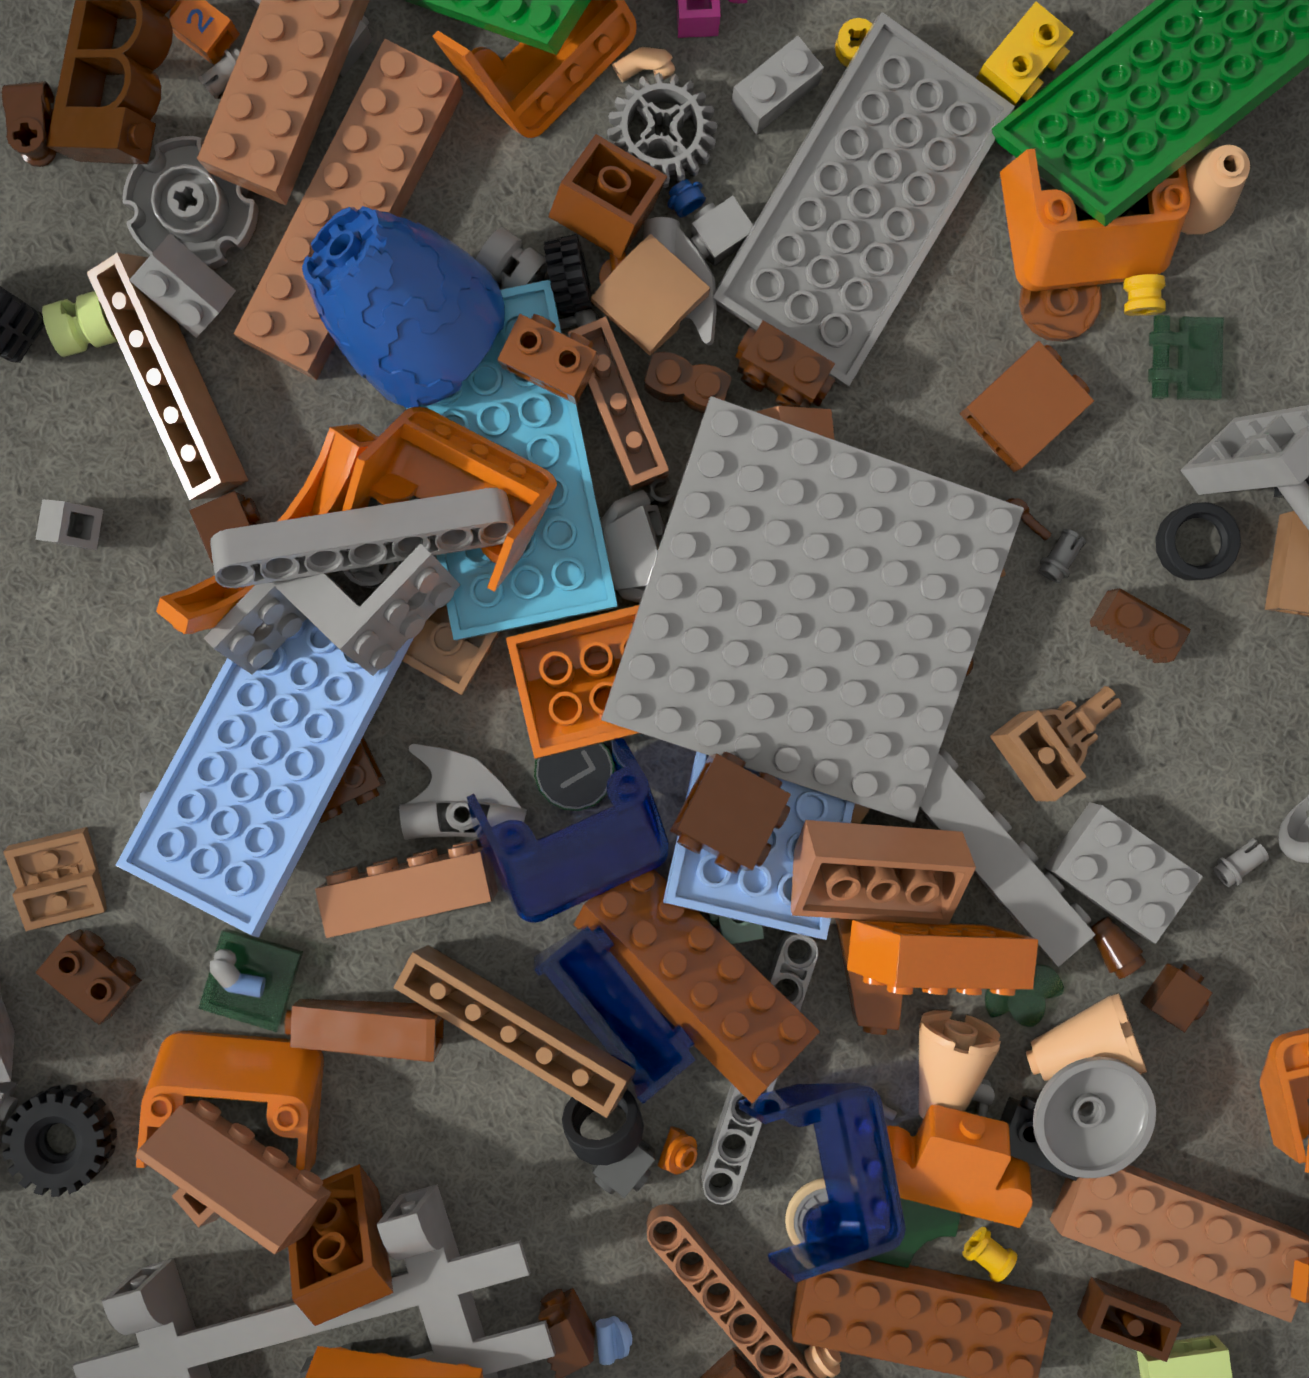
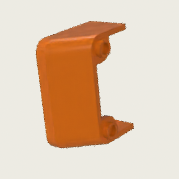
(536, 86)
(1060, 252)
(438, 457)
(238, 1070)

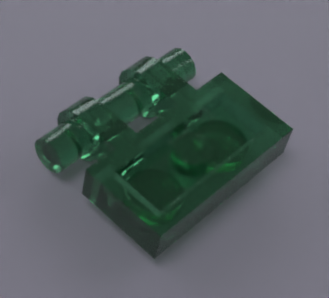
(1198, 358)

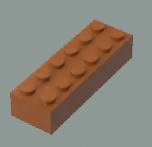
(701, 983)
(924, 1319)

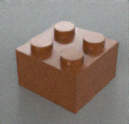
(607, 196)

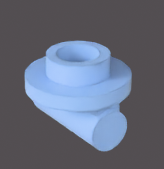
(612, 1339)

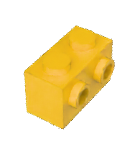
(1025, 54)

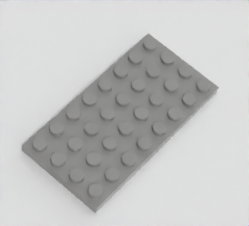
(864, 198)

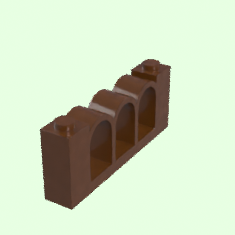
(123, 128)

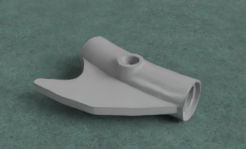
(669, 233)
(452, 780)

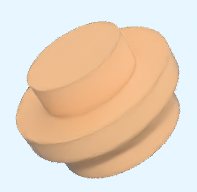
(823, 1361)

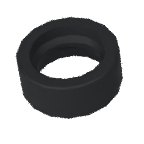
(1229, 540)
(609, 1149)

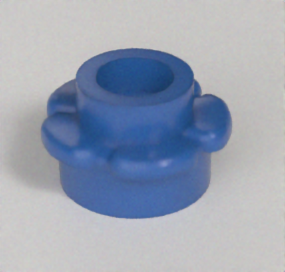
(686, 197)

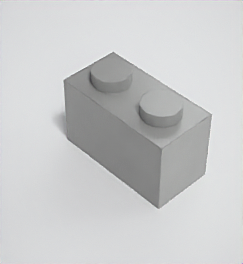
(777, 84)
(182, 285)

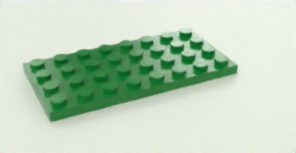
(1156, 96)

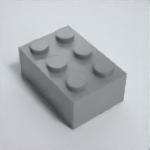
(1123, 872)

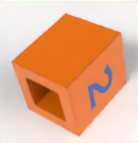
(203, 28)

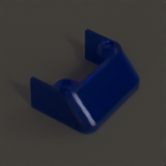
(584, 857)
(858, 1172)

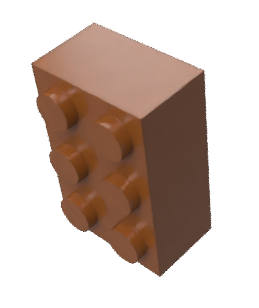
(342, 1255)

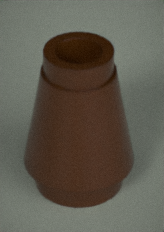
(1117, 948)

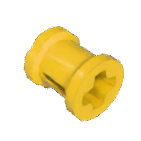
(990, 1254)

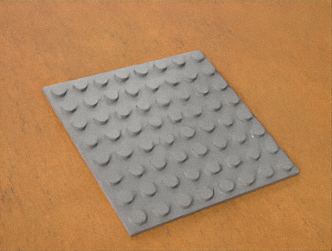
(811, 610)

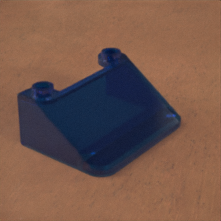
(616, 1008)

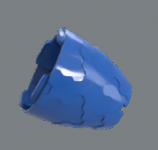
(402, 303)

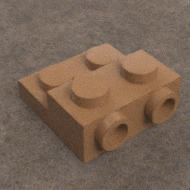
(445, 659)

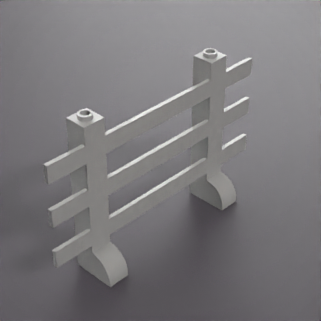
(436, 1280)

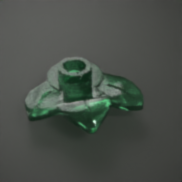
(1027, 1004)

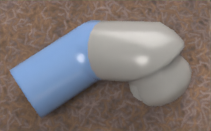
(231, 979)

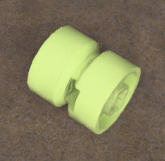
(77, 324)

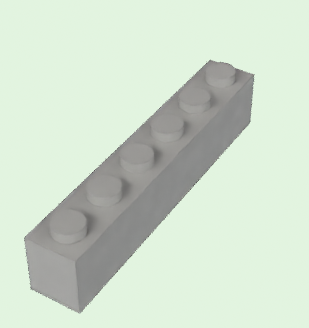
(1004, 865)

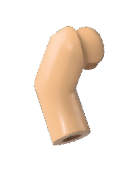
(645, 58)

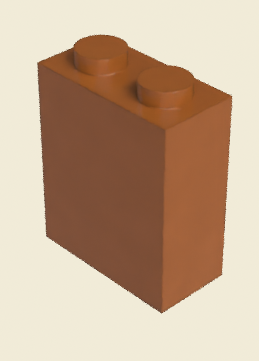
(1027, 406)

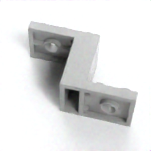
(364, 633)

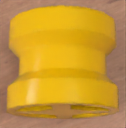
(844, 46)
(1144, 295)

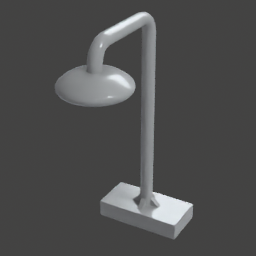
(1257, 454)

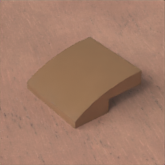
(650, 294)
(56, 879)

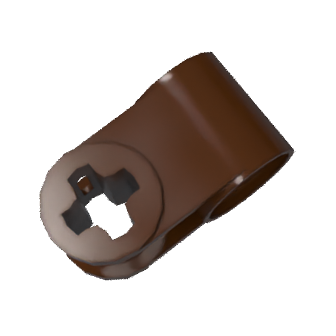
(27, 117)

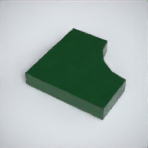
(922, 1225)

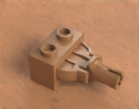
(1053, 743)

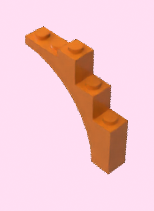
(323, 493)

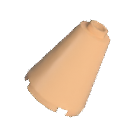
(1214, 187)
(1095, 1032)
(953, 1059)

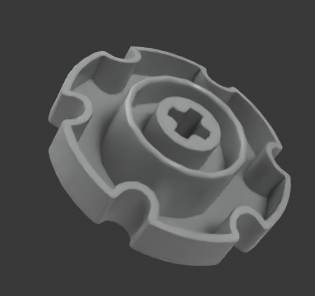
(165, 184)

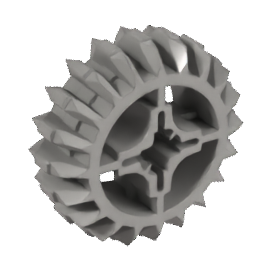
(685, 106)

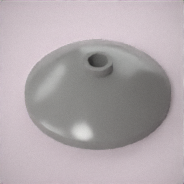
(1104, 1133)

